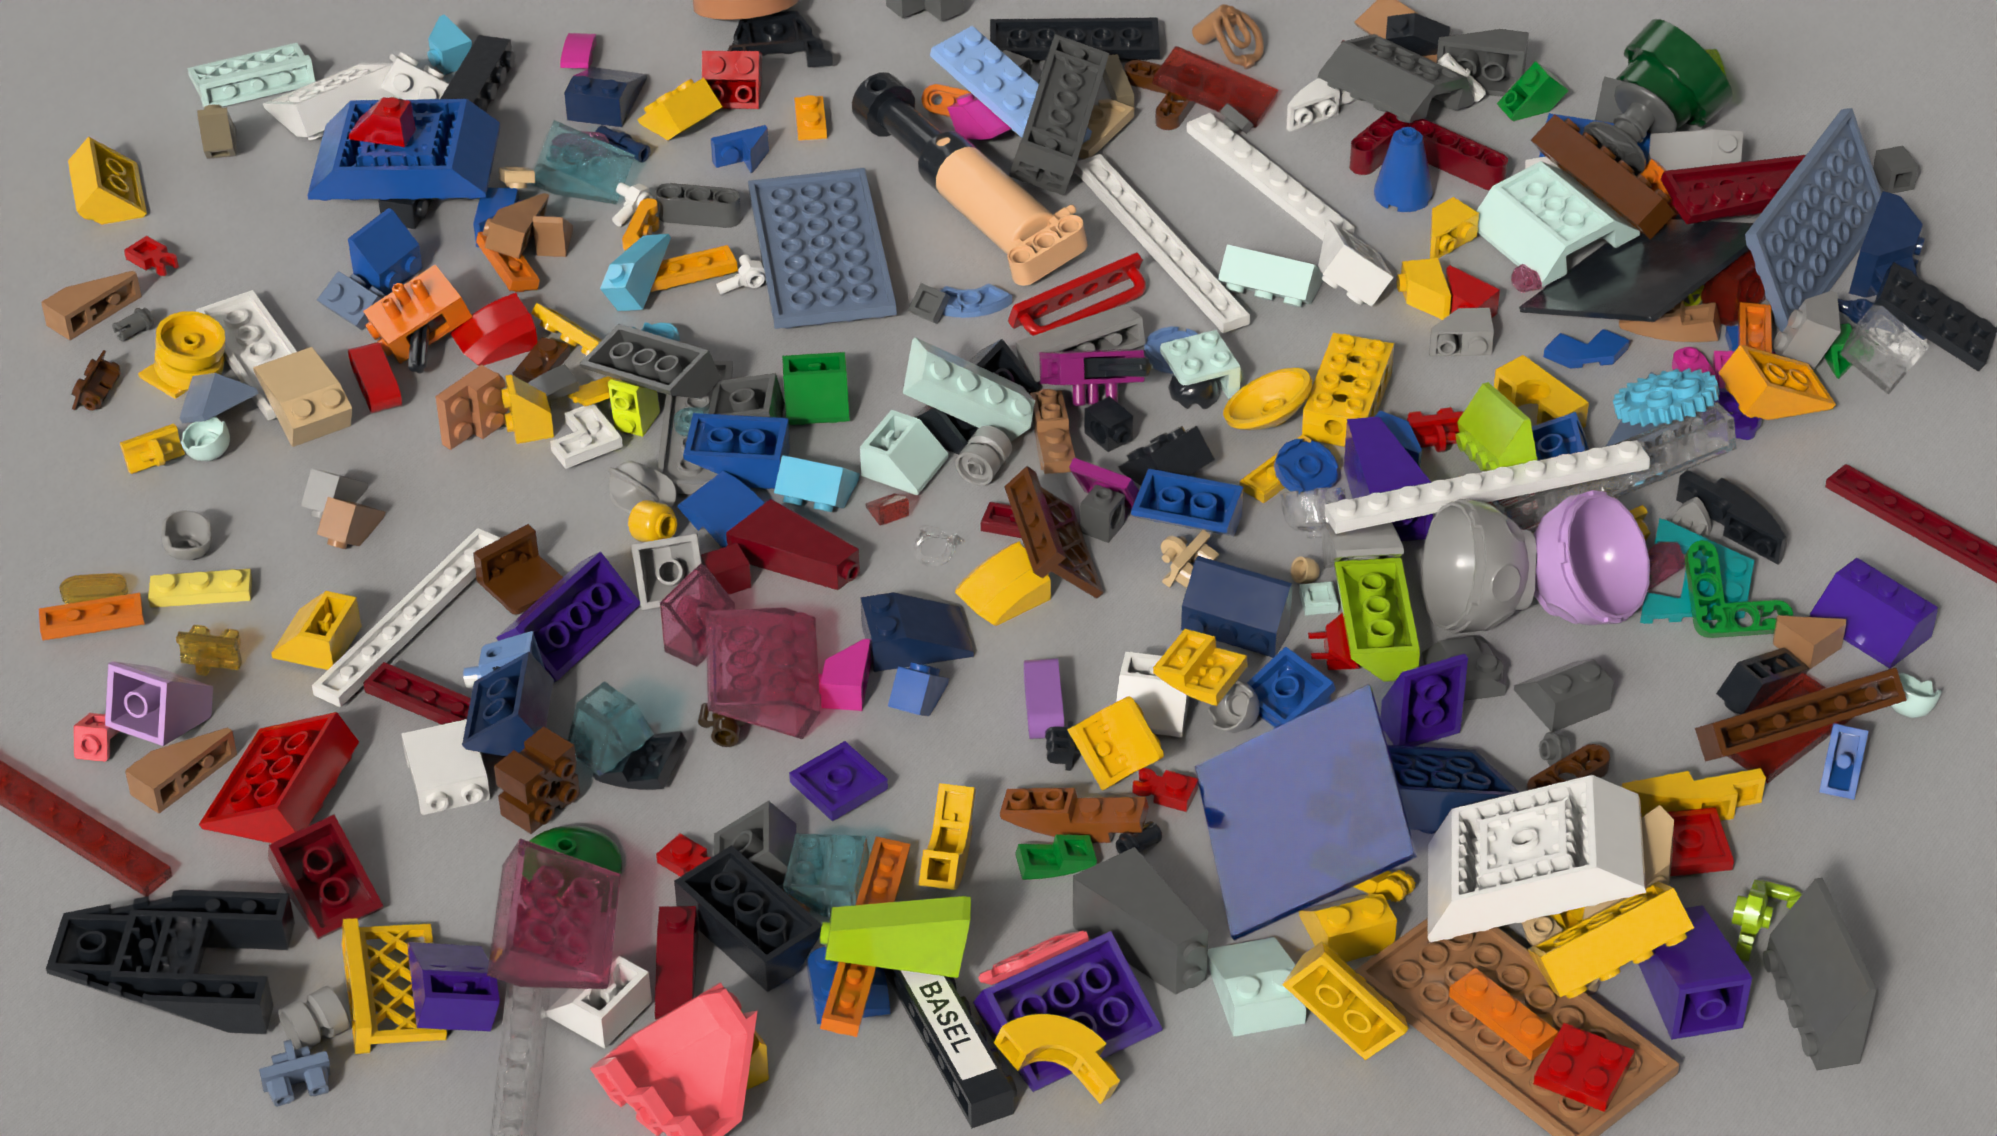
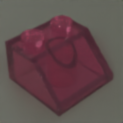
(685, 614)

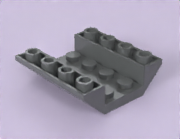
(1394, 78)

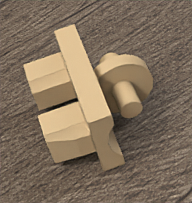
(1183, 556)

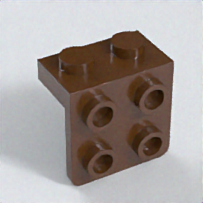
(514, 570)

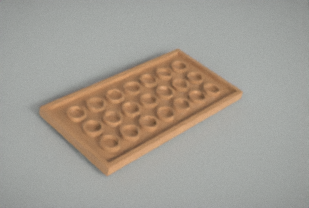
(1417, 982)

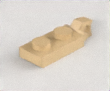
(516, 176)

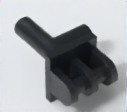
(1060, 746)

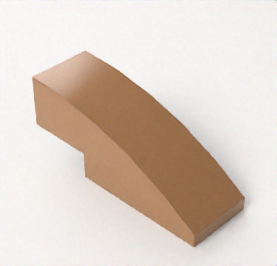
(1680, 324)

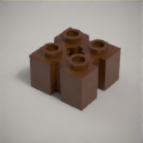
(537, 780)

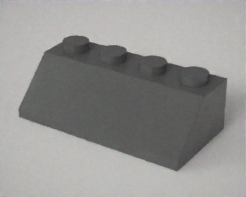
(654, 362)

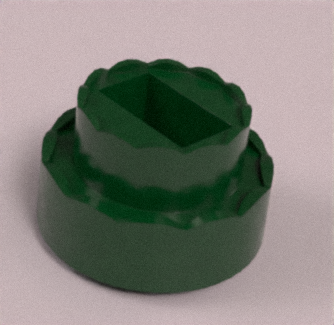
(1677, 72)

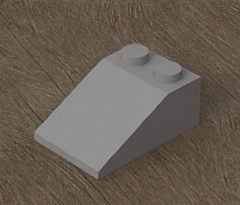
(1696, 148)
(1360, 544)

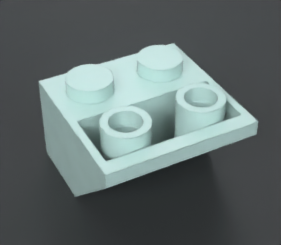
(901, 453)

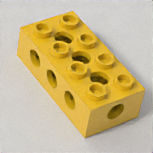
(1324, 410)

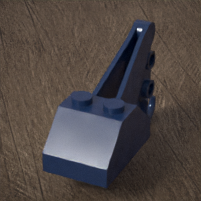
(1889, 239)

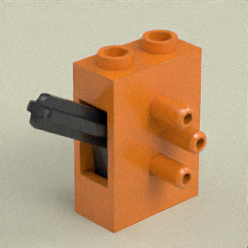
(416, 317)

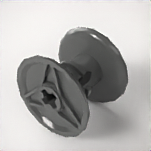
(1641, 114)

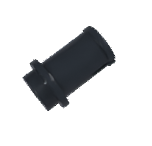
(1150, 835)

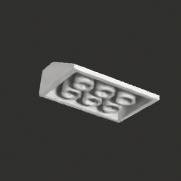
(314, 105)

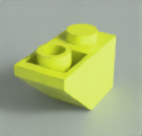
(633, 407)

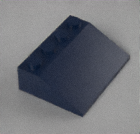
(1443, 779)

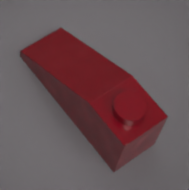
(675, 957)

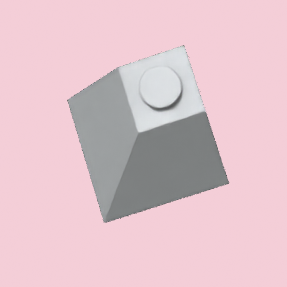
(663, 566)

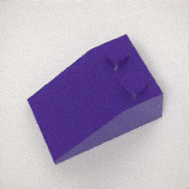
(1425, 702)

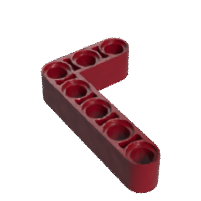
(1443, 150)

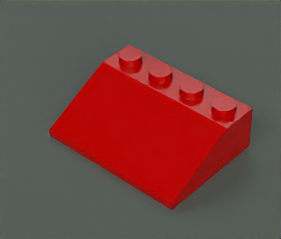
(282, 779)

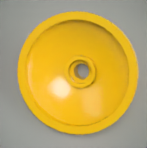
(1268, 399)

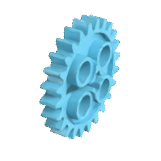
(1666, 397)

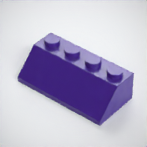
(575, 614)

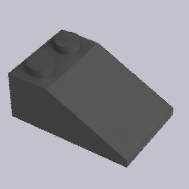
(1492, 56)

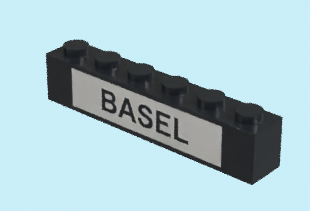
(956, 1045)

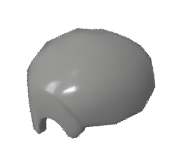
(186, 535)
(1237, 709)

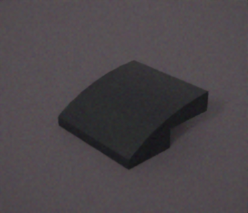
(649, 765)

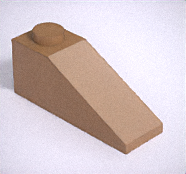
(513, 226)
(89, 303)
(176, 769)

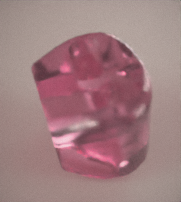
(1525, 279)

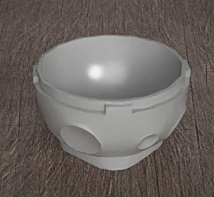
(1476, 567)

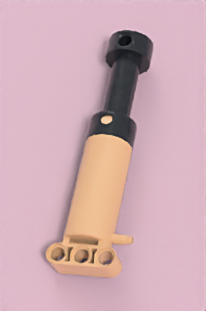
(973, 183)

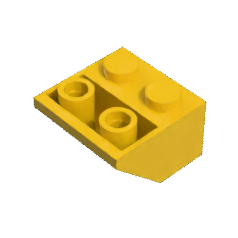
(680, 109)
(320, 631)

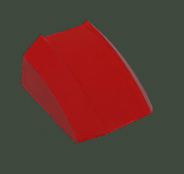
(497, 331)

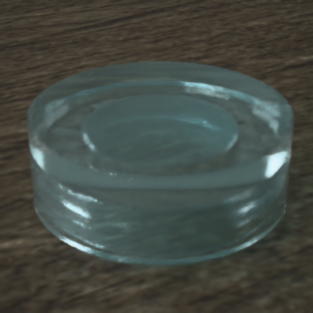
(683, 419)

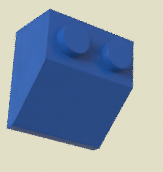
(384, 252)

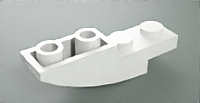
(1315, 104)

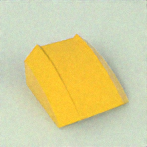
(1004, 586)

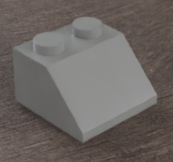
(1810, 330)

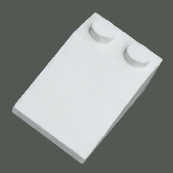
(1352, 265)

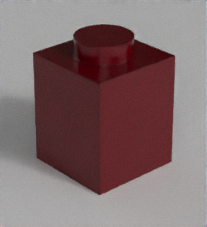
(729, 568)

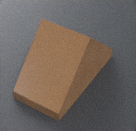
(552, 236)
(1809, 637)

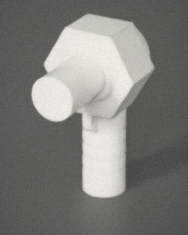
(633, 196)
(750, 275)

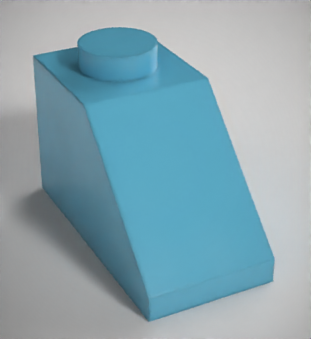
(447, 46)

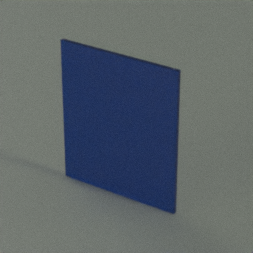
(1304, 812)

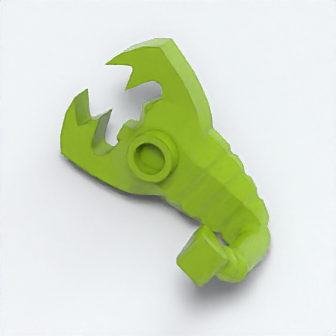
(1754, 913)

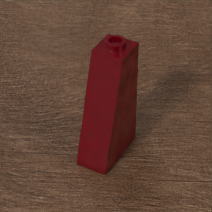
(795, 547)

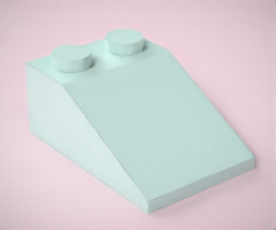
(1251, 986)

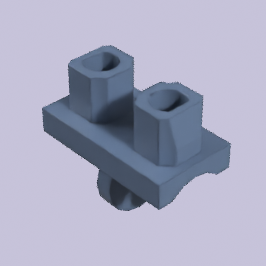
(294, 1068)

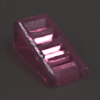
(1665, 560)

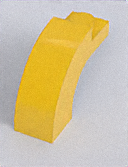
(950, 838)
(1062, 1042)

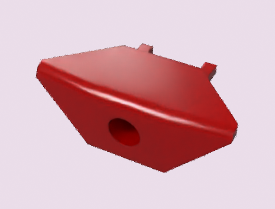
(1335, 645)

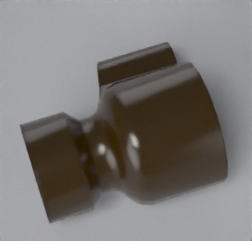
(725, 729)

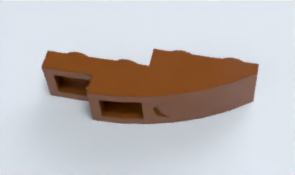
(1063, 813)

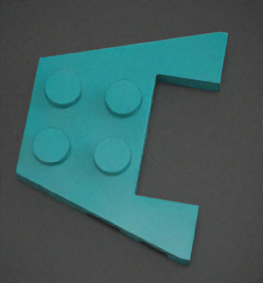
(1735, 575)

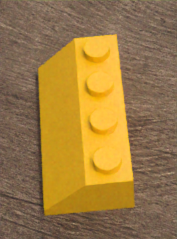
(1611, 939)

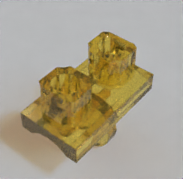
(209, 651)

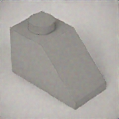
(326, 484)

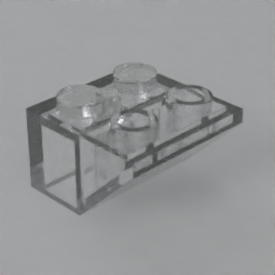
(1883, 348)

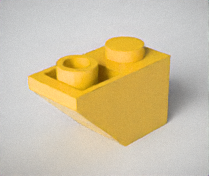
(1451, 227)
(529, 411)

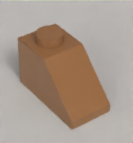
(348, 522)

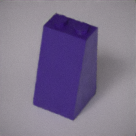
(1381, 464)
(1699, 981)

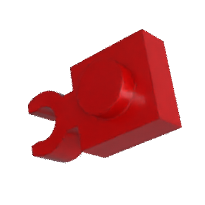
(150, 253)
(1169, 790)
(681, 855)

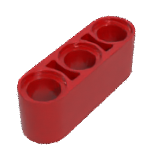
(375, 377)

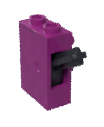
(1093, 368)

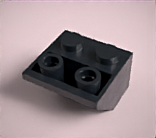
(1172, 452)

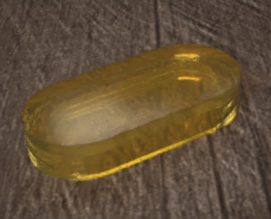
(92, 587)

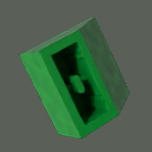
(815, 388)

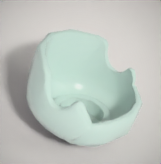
(206, 439)
(1919, 697)

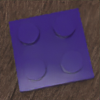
(838, 780)

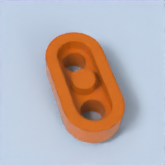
(948, 95)

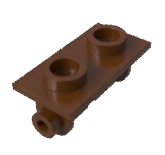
(89, 390)

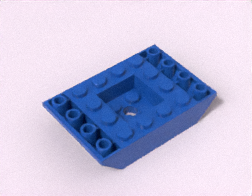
(443, 159)

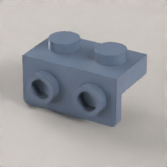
(349, 298)

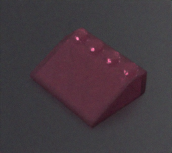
(763, 668)
(553, 920)

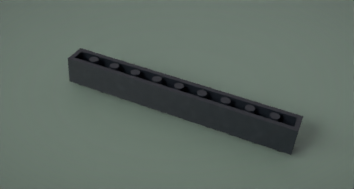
(475, 80)

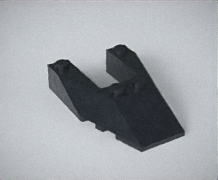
(156, 949)

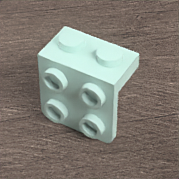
(1202, 359)

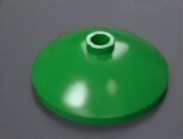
(582, 844)

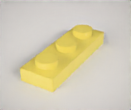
(200, 588)

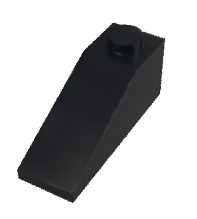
(1758, 679)

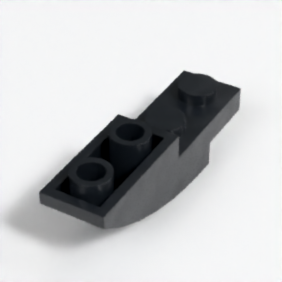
(1742, 516)

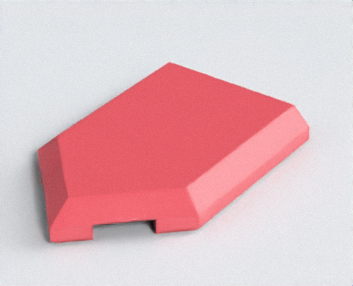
(1033, 956)

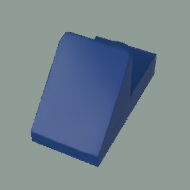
(740, 146)

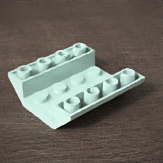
(1545, 217)

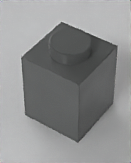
(1895, 169)

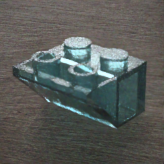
(607, 728)
(826, 870)

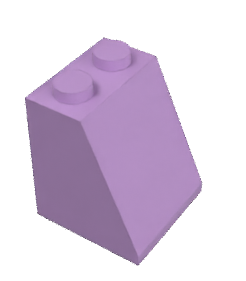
(154, 702)

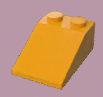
(1773, 385)

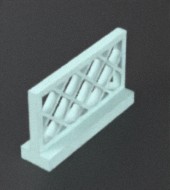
(247, 78)

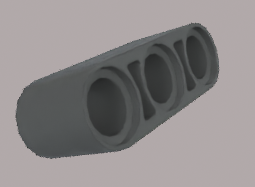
(698, 205)

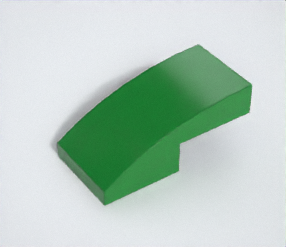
(1064, 857)

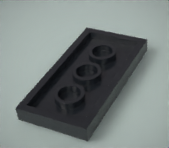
(1936, 316)

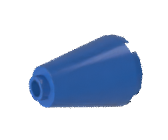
(1405, 173)

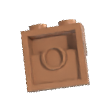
(471, 407)

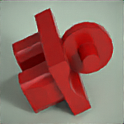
(1435, 429)

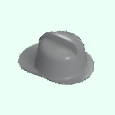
(637, 482)

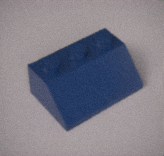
(1237, 606)
(508, 707)

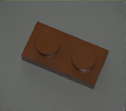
(543, 357)

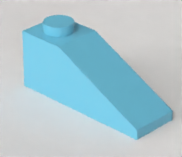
(634, 272)

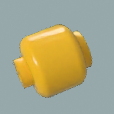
(652, 521)

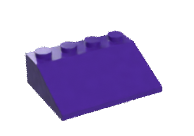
(1081, 984)

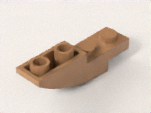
(1052, 431)

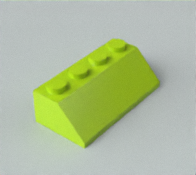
(1495, 431)
(1378, 616)

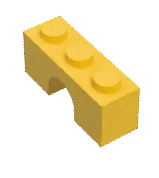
(1528, 383)

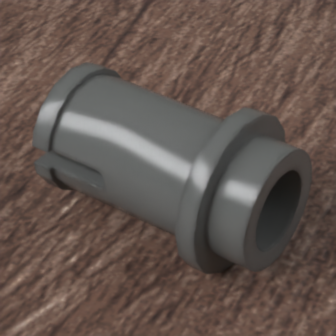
(134, 323)

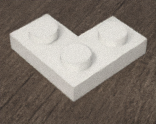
(591, 437)

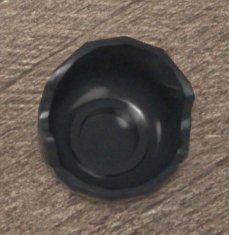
(1200, 393)

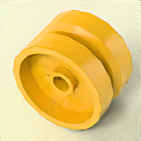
(188, 346)

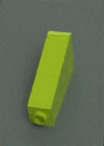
(901, 935)

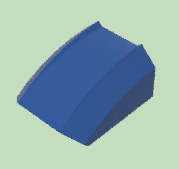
(1559, 437)

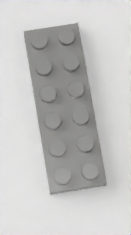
(684, 474)

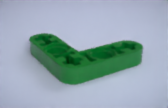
(1722, 611)

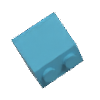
(814, 482)

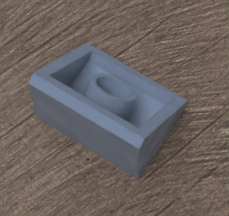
(212, 395)

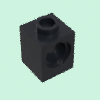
(1108, 424)

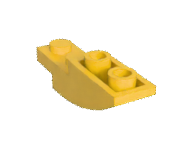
(1682, 793)

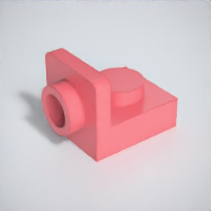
(93, 738)

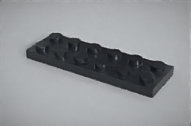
(1121, 36)

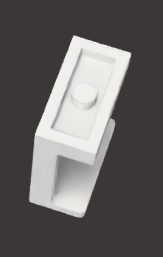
(443, 769)

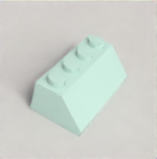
(967, 390)

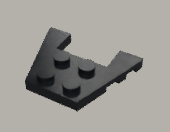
(780, 34)

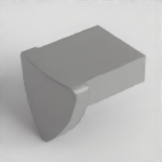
(1693, 517)

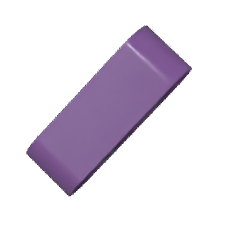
(1043, 696)

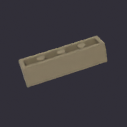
(1117, 81)

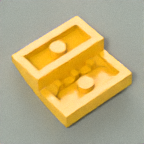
(1199, 667)

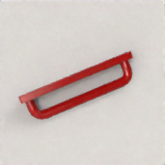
(1077, 289)

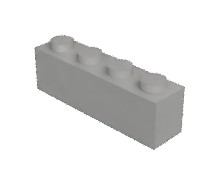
(1103, 331)

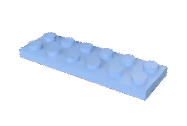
(990, 76)

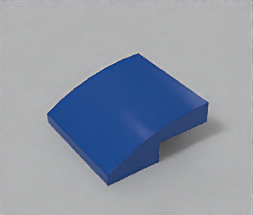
(720, 505)

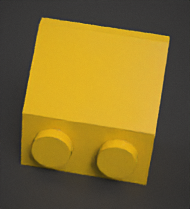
(1352, 925)

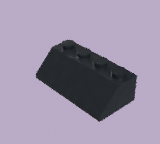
(955, 433)
(749, 917)

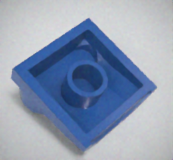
(1289, 688)
(821, 976)

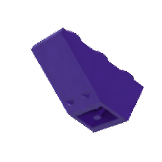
(452, 987)

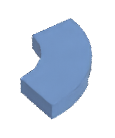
(975, 302)

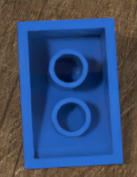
(739, 445)

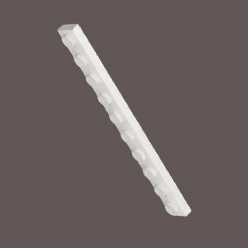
(1162, 244)
(1487, 486)

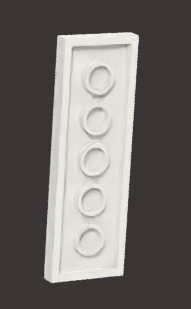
(250, 339)

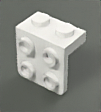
(412, 82)

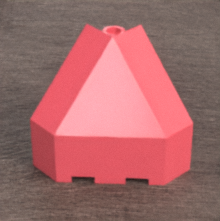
(686, 1067)

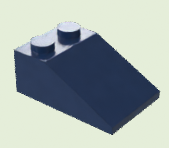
(602, 96)
(912, 631)

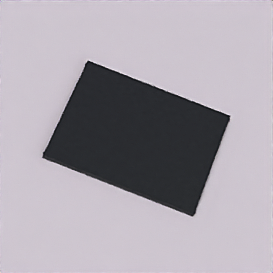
(1643, 275)

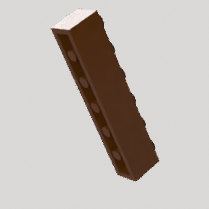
(1603, 176)
(1800, 714)

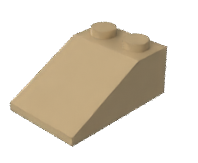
(304, 396)

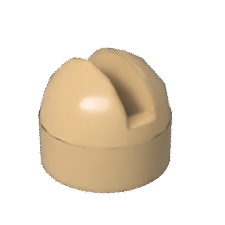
(1304, 570)

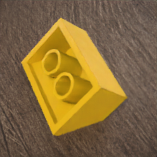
(105, 184)
(1345, 1001)

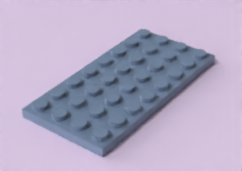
(1815, 219)
(821, 248)

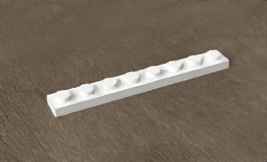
(1265, 175)
(402, 622)

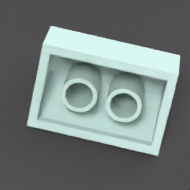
(1270, 276)

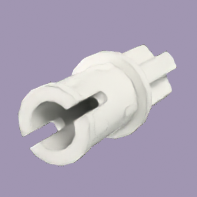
(1450, 63)

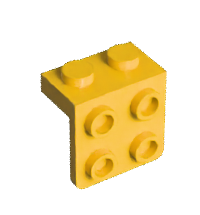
(1116, 742)

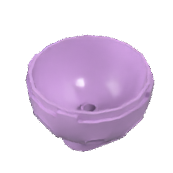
(1591, 560)

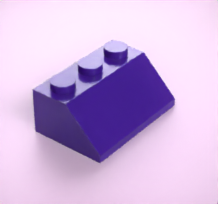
(1878, 611)

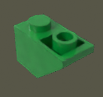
(1532, 94)

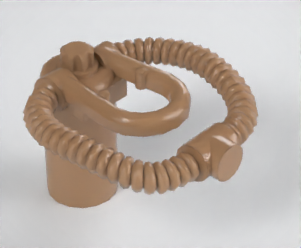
(1223, 19)

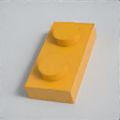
(810, 117)

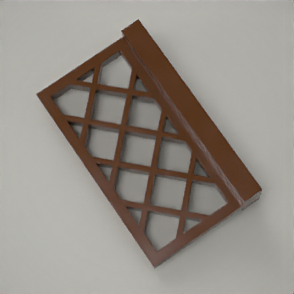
(1051, 533)

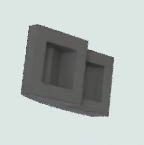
(556, 383)

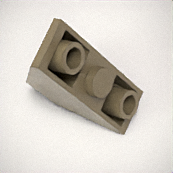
(217, 132)

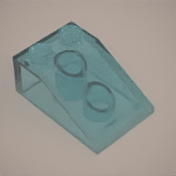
(580, 165)

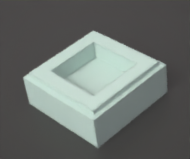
(1318, 598)

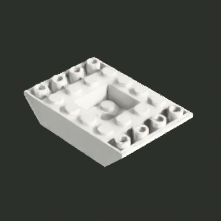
(1534, 856)

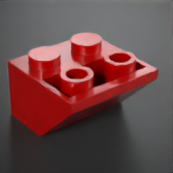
(734, 77)

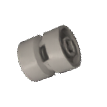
(983, 455)
(316, 1018)

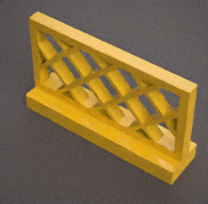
(360, 980)

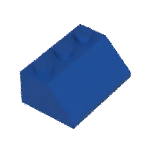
(1189, 502)

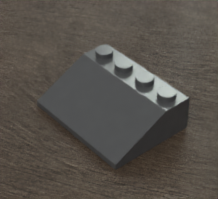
(1821, 979)

